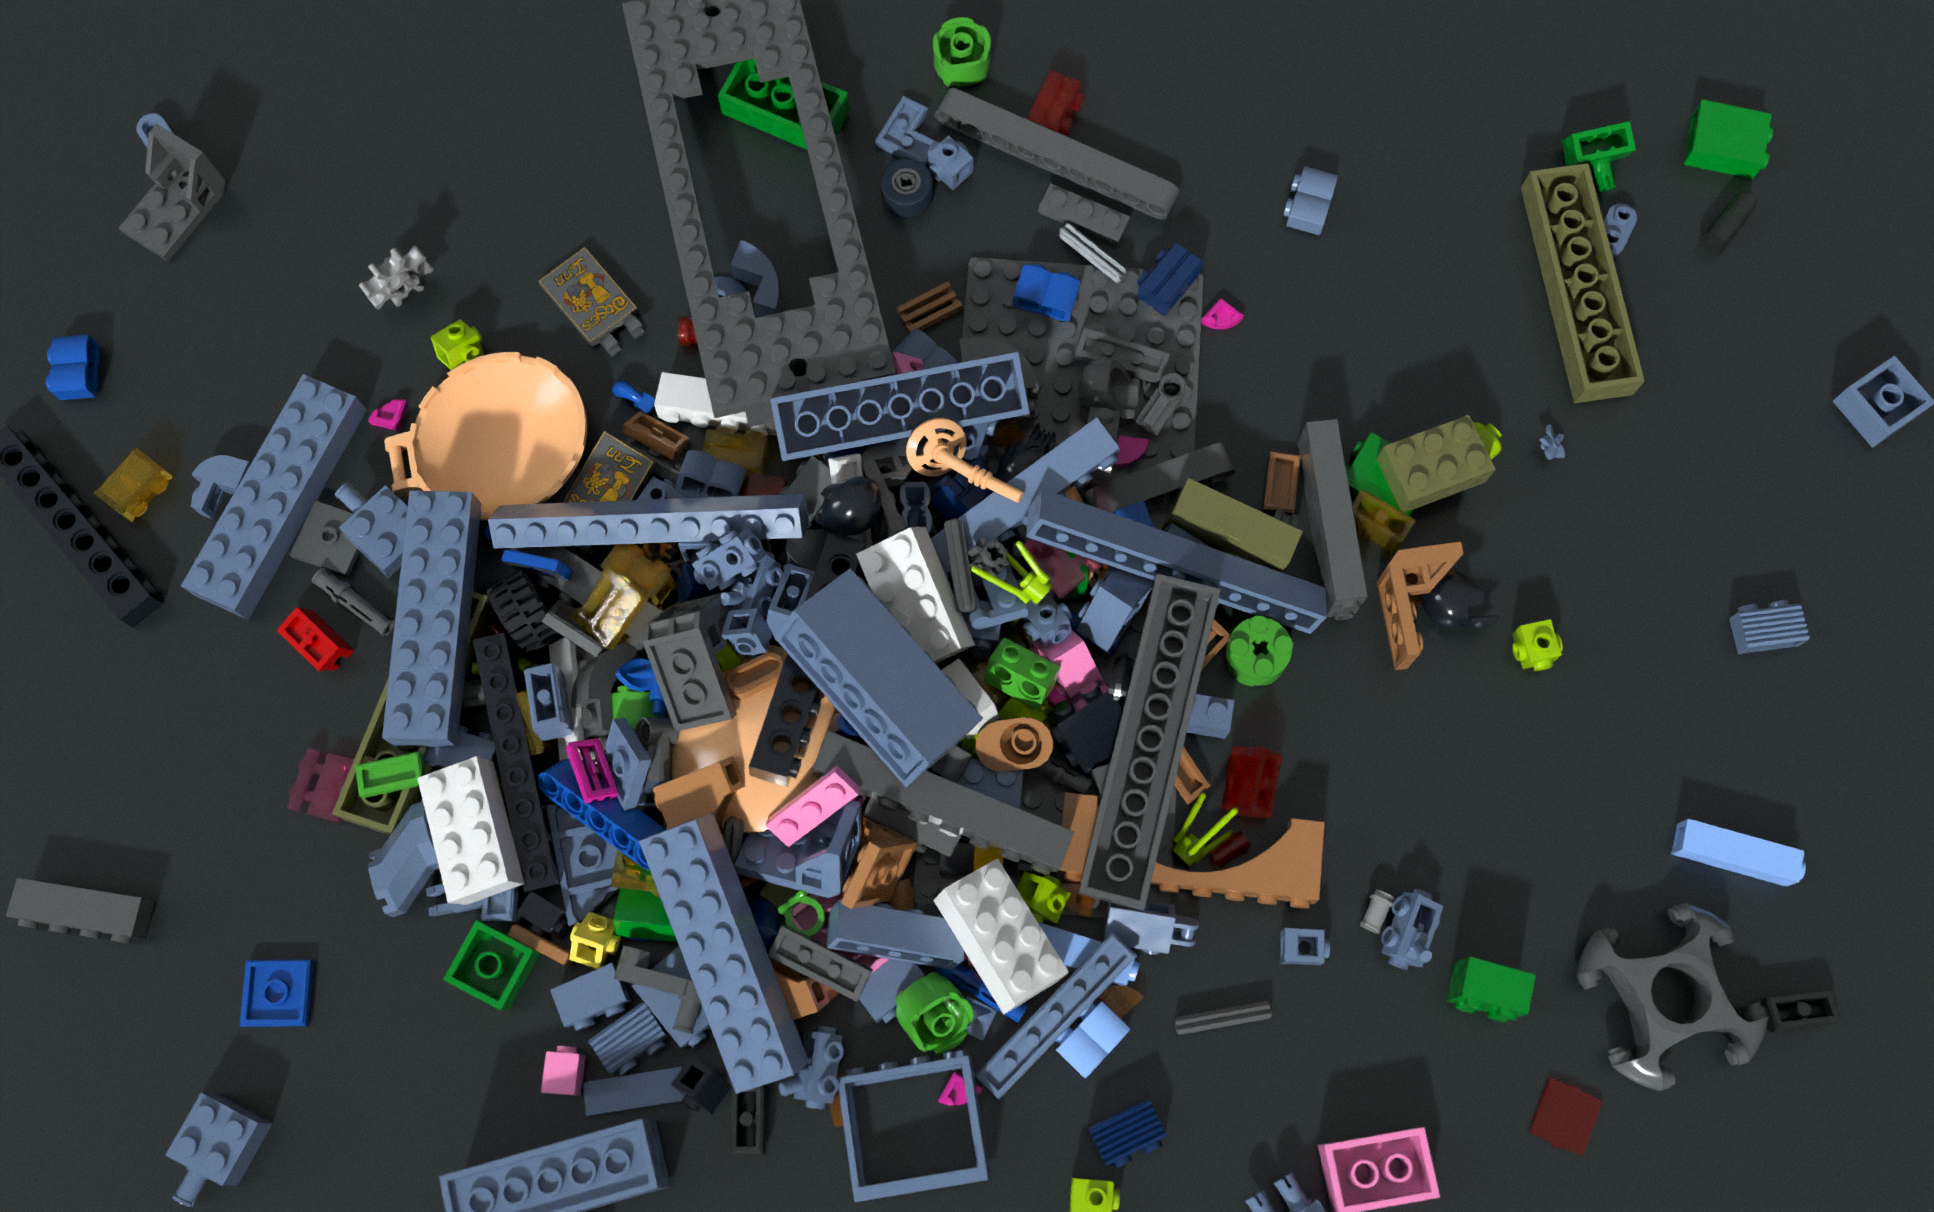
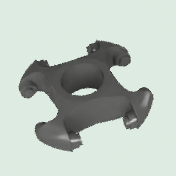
(1710, 1006)

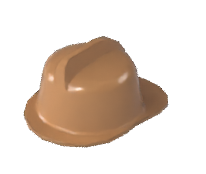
(1014, 744)

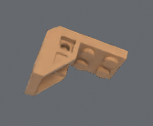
(1400, 586)
(877, 864)

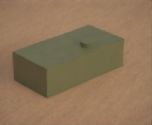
(1232, 526)

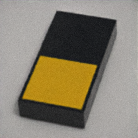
(968, 859)

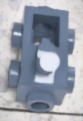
(734, 555)
(756, 588)
(1051, 629)
(1412, 929)
(817, 1079)

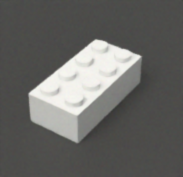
(914, 587)
(470, 831)
(1000, 936)

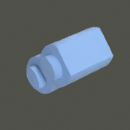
(1092, 1039)

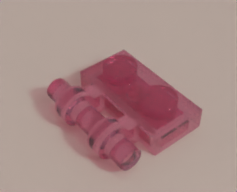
(1061, 569)
(328, 788)

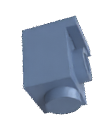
(750, 640)
(1291, 938)

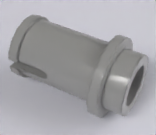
(1377, 911)

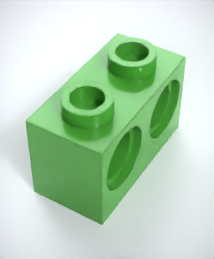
(1021, 674)

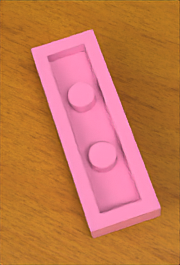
(812, 806)

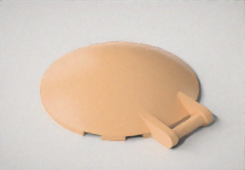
(494, 429)
(738, 738)

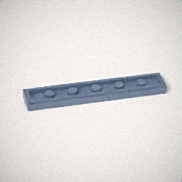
(1055, 1015)

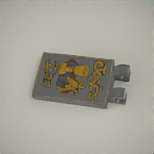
(591, 300)
(610, 474)

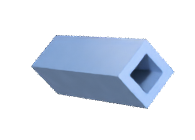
(1738, 852)
(1075, 949)

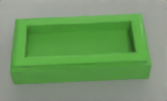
(389, 774)

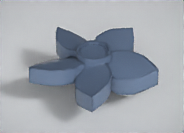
(1552, 444)

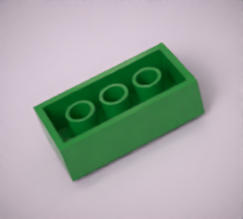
(772, 104)

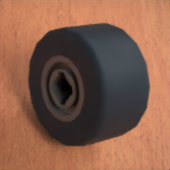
(906, 199)

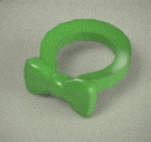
(801, 896)

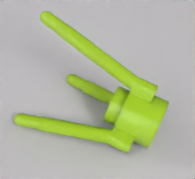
(1033, 584)
(1192, 849)

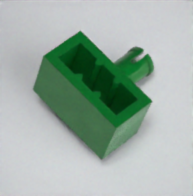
(1598, 149)

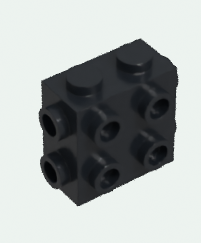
(1087, 725)

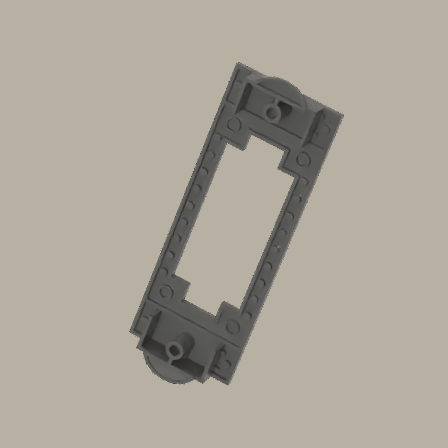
(787, 351)

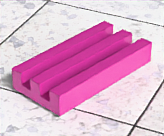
(588, 795)

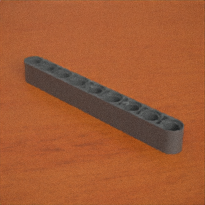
(1057, 153)

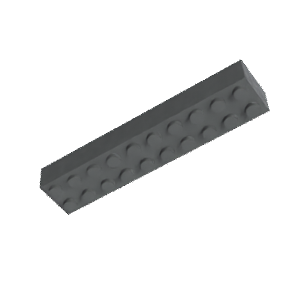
(1149, 742)

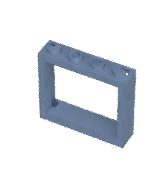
(891, 1071)

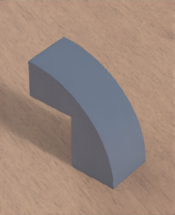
(755, 268)

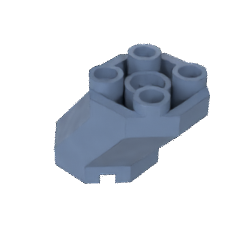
(404, 862)

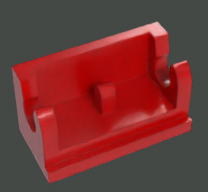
(314, 639)

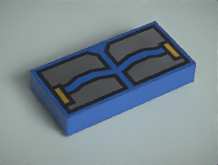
(537, 564)

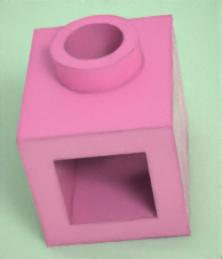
(563, 1071)

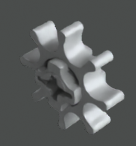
(396, 277)

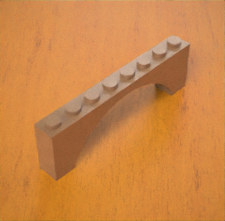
(712, 791)
(1283, 872)

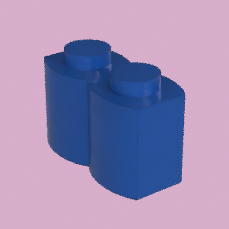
(1046, 292)
(73, 367)

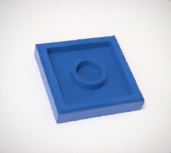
(277, 993)

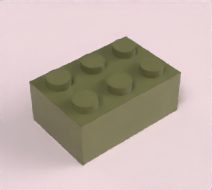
(1435, 464)

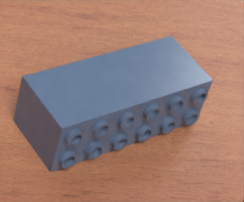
(877, 676)
(565, 1175)

